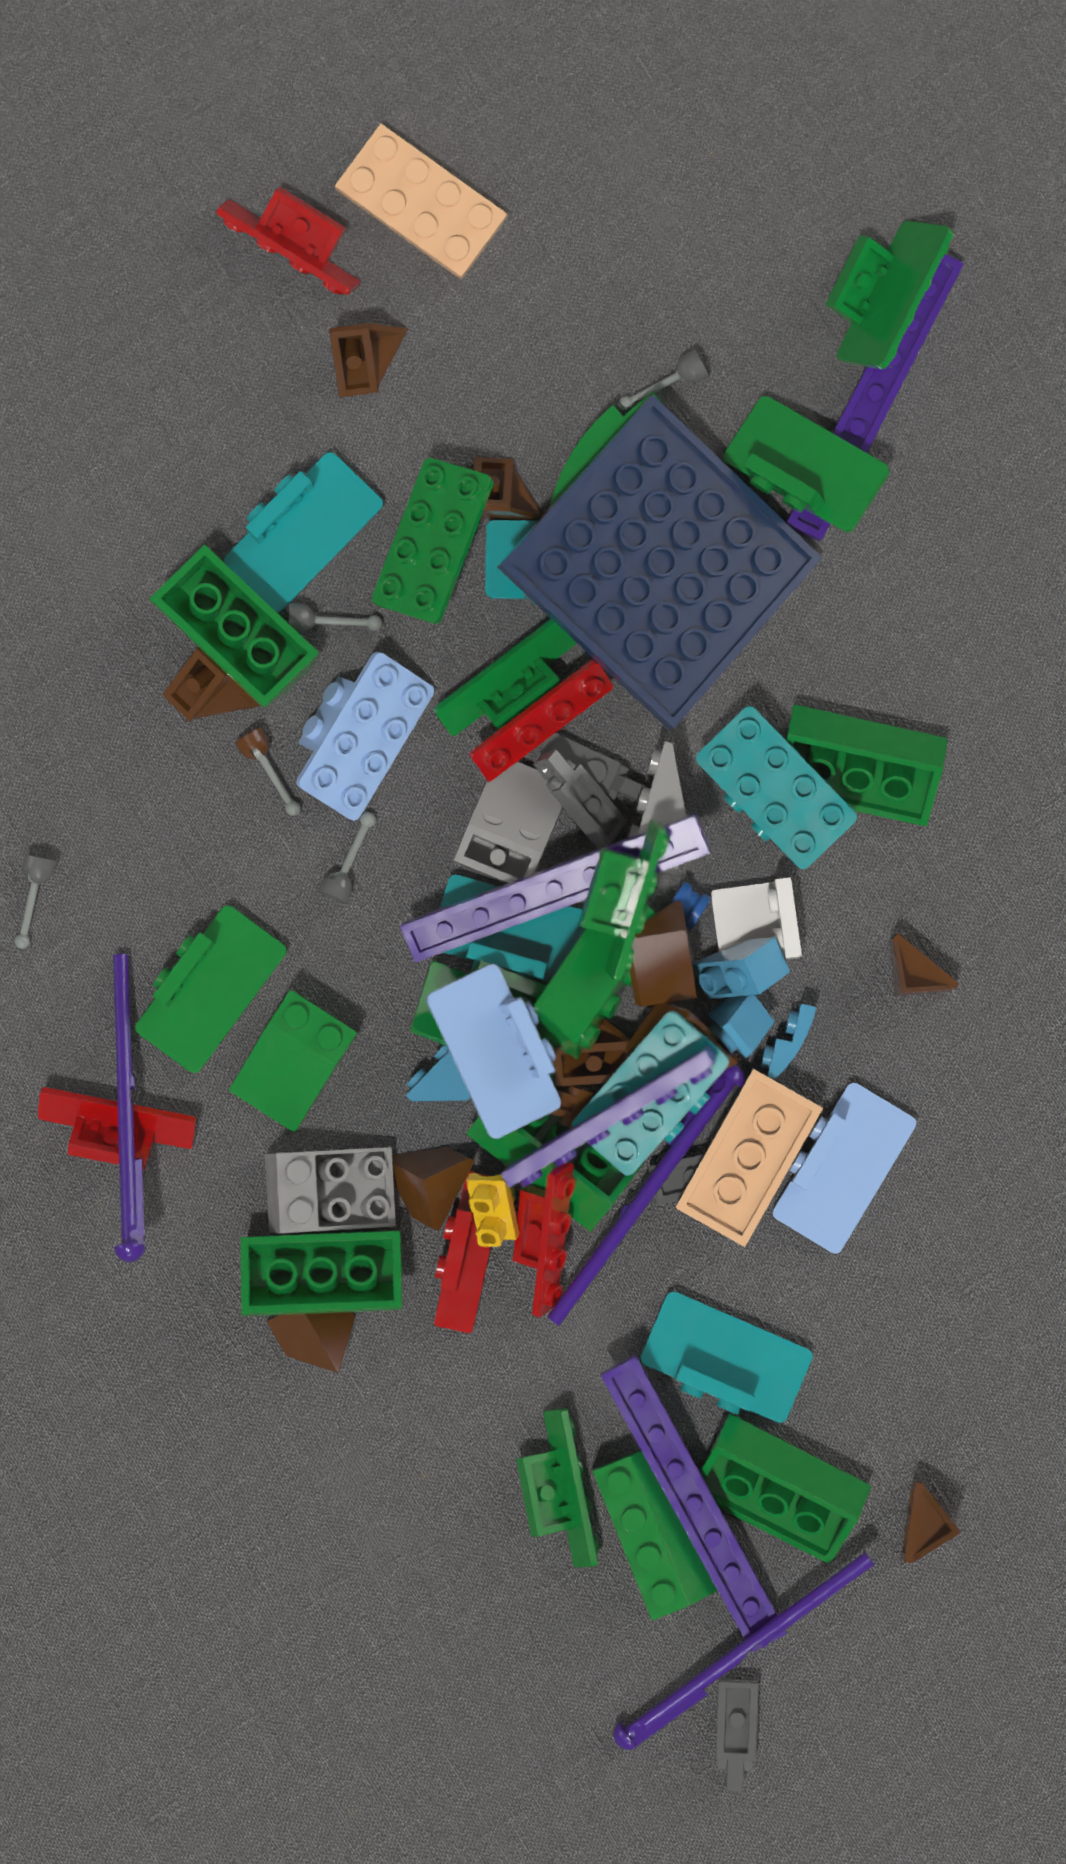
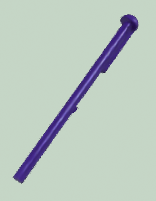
(130, 1169)
(630, 1213)
(693, 1691)

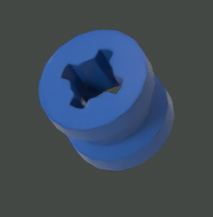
(692, 904)

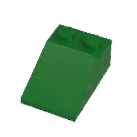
(293, 1061)

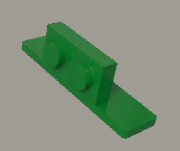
(508, 683)
(619, 895)
(555, 1490)

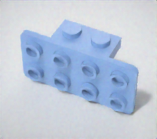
(360, 733)
(496, 1050)
(843, 1167)

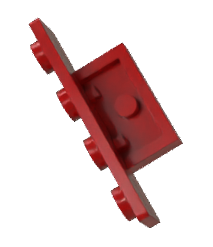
(296, 233)
(541, 720)
(97, 1125)
(542, 1232)
(461, 1269)

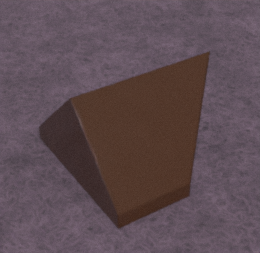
(363, 355)
(509, 495)
(205, 689)
(915, 972)
(592, 1065)
(430, 1182)
(314, 1337)
(926, 1524)

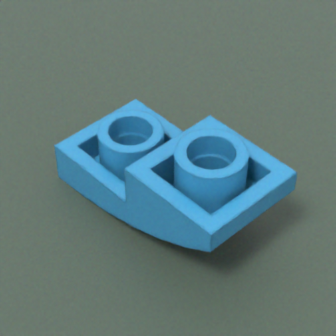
(779, 1056)

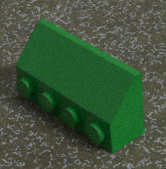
(235, 627)
(871, 763)
(581, 994)
(596, 1179)
(321, 1273)
(782, 1489)
(652, 1536)

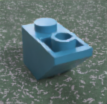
(742, 969)
(740, 1023)
(440, 1083)

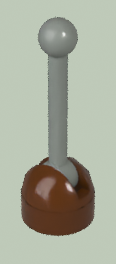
(255, 747)

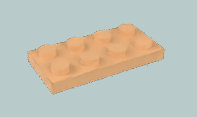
(421, 201)
(749, 1158)

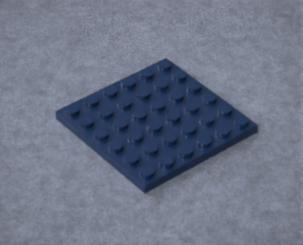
(660, 562)

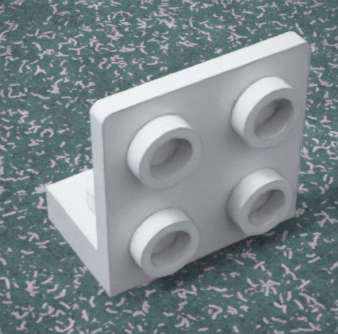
(757, 913)

